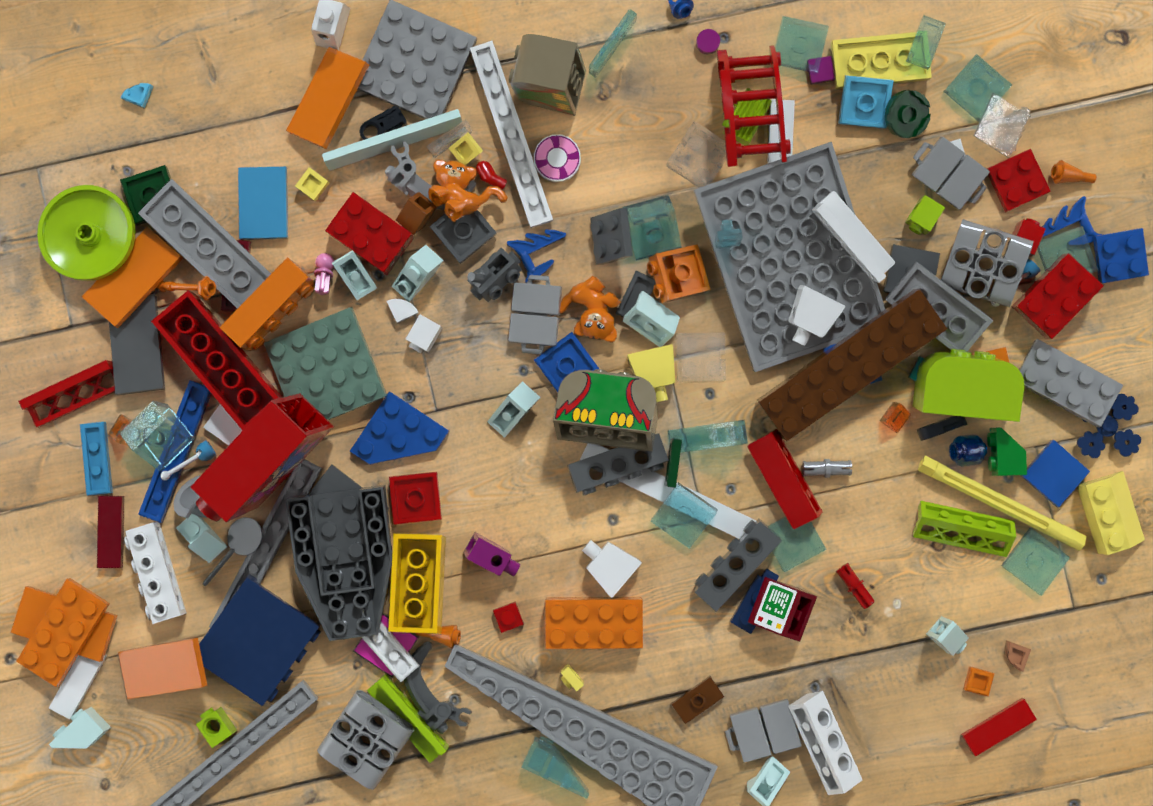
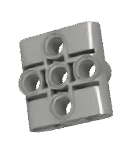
(1004, 286)
(370, 762)

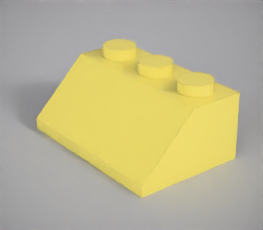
(1110, 513)

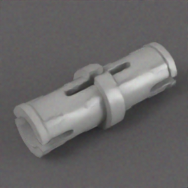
(826, 468)

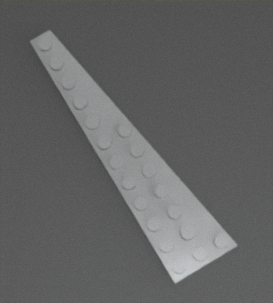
(622, 753)

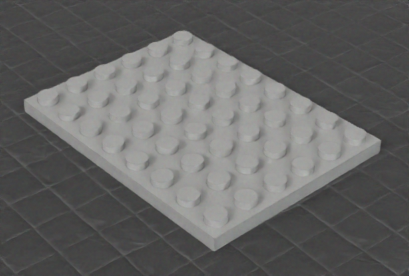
(785, 249)

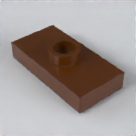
(697, 699)

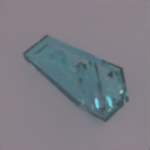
(711, 436)
(548, 762)

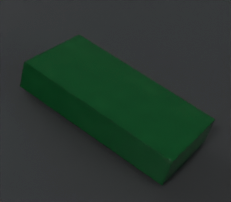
(673, 463)

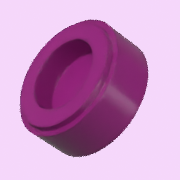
(708, 41)

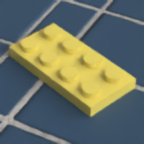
(876, 58)

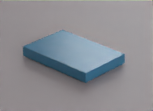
(263, 203)

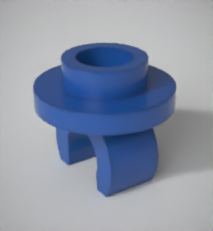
(681, 8)

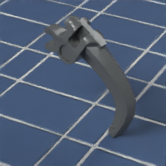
(430, 709)

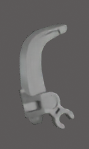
(405, 176)

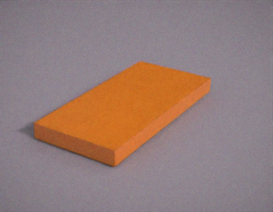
(327, 97)
(134, 281)
(33, 608)
(162, 668)

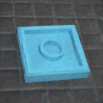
(865, 101)

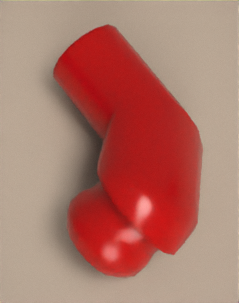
(489, 176)

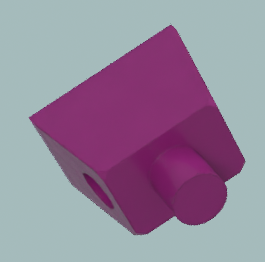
(481, 550)

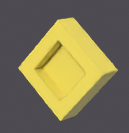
(465, 149)
(312, 184)
(571, 678)

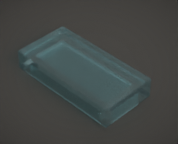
(925, 42)

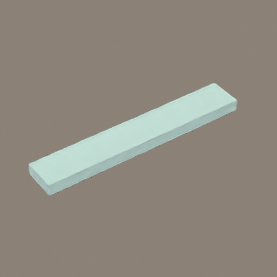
(383, 142)

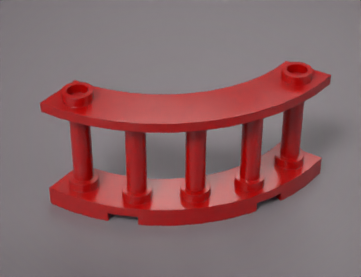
(730, 97)

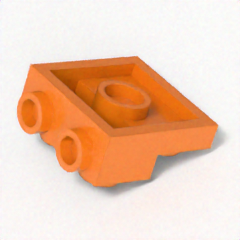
(678, 273)

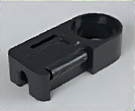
(385, 121)
(941, 427)

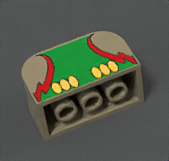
(548, 73)
(606, 410)

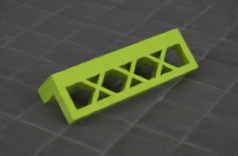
(967, 525)
(423, 737)

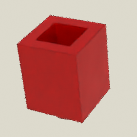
(1030, 230)

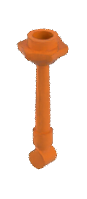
(205, 287)

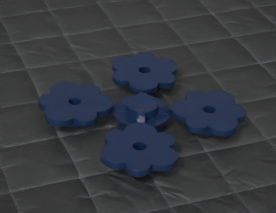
(1110, 428)

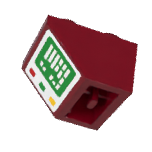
(782, 609)

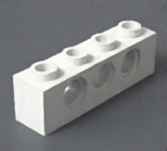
(825, 743)

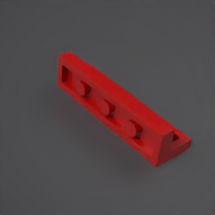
(65, 386)

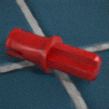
(855, 586)

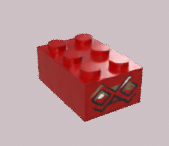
(369, 233)
(1057, 296)

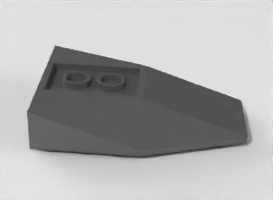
(343, 557)

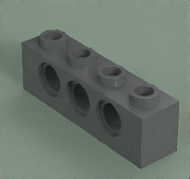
(580, 470)
(716, 595)

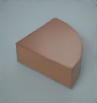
(1017, 655)

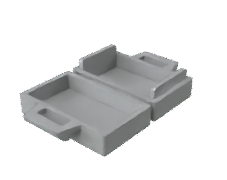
(942, 167)
(534, 324)
(755, 733)

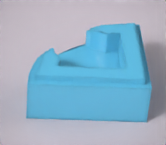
(138, 94)

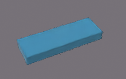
(96, 458)

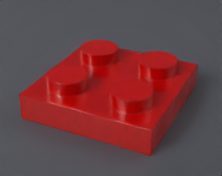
(1018, 180)
(415, 498)

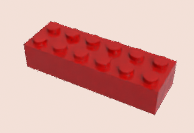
(215, 358)

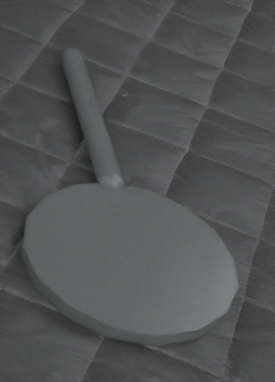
(243, 539)

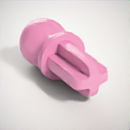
(323, 273)

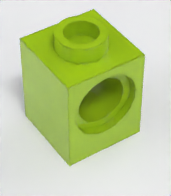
(924, 215)
(226, 726)

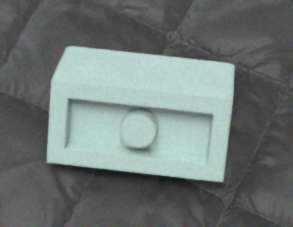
(652, 319)

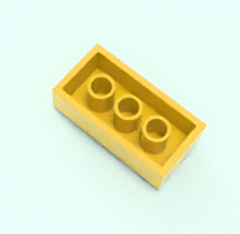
(417, 583)

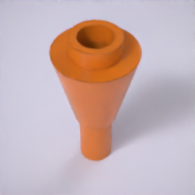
(1066, 173)
(449, 636)

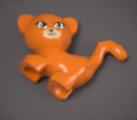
(453, 179)
(596, 320)

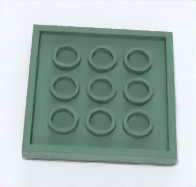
(327, 364)

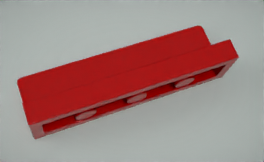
(785, 479)

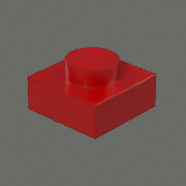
(508, 617)

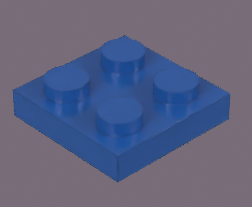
(1120, 255)

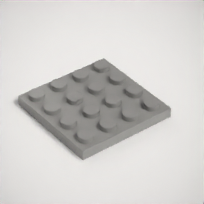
(415, 61)

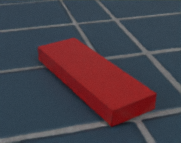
(999, 727)

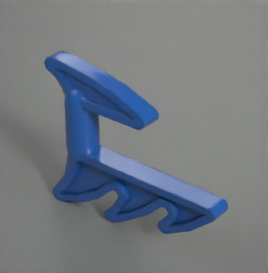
(1076, 214)
(525, 248)

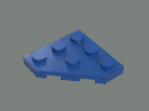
(398, 432)

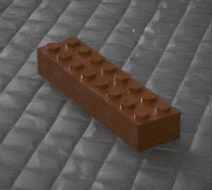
(852, 364)

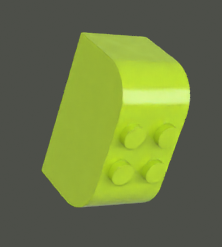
(969, 386)

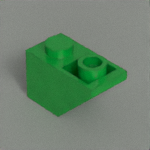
(1006, 454)

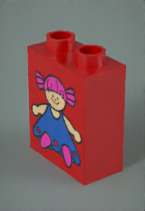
(260, 458)

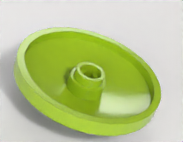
(86, 233)

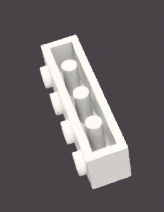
(155, 572)

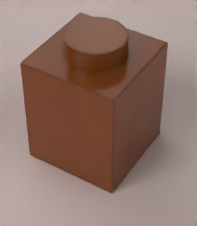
(416, 213)

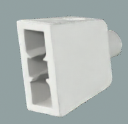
(329, 21)
(813, 314)
(610, 565)

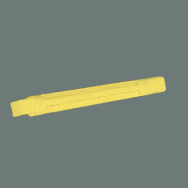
(1002, 503)

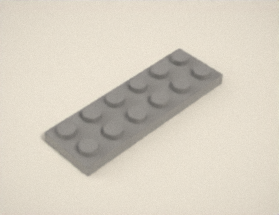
(204, 243)

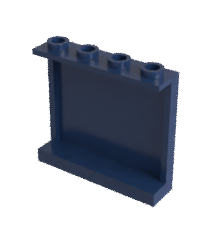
(257, 641)

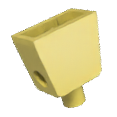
(656, 367)

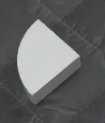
(401, 309)

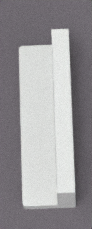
(854, 236)

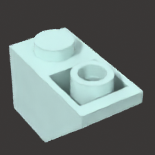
(417, 272)
(82, 732)

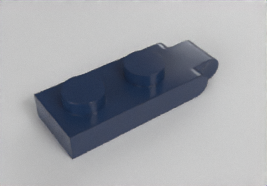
(743, 611)

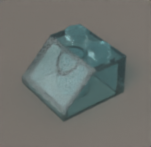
(653, 227)
(157, 435)

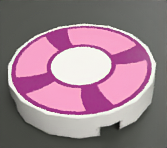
(557, 158)

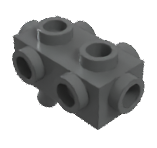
(494, 275)

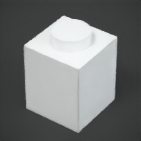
(423, 334)

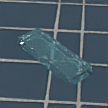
(612, 43)

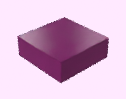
(825, 71)

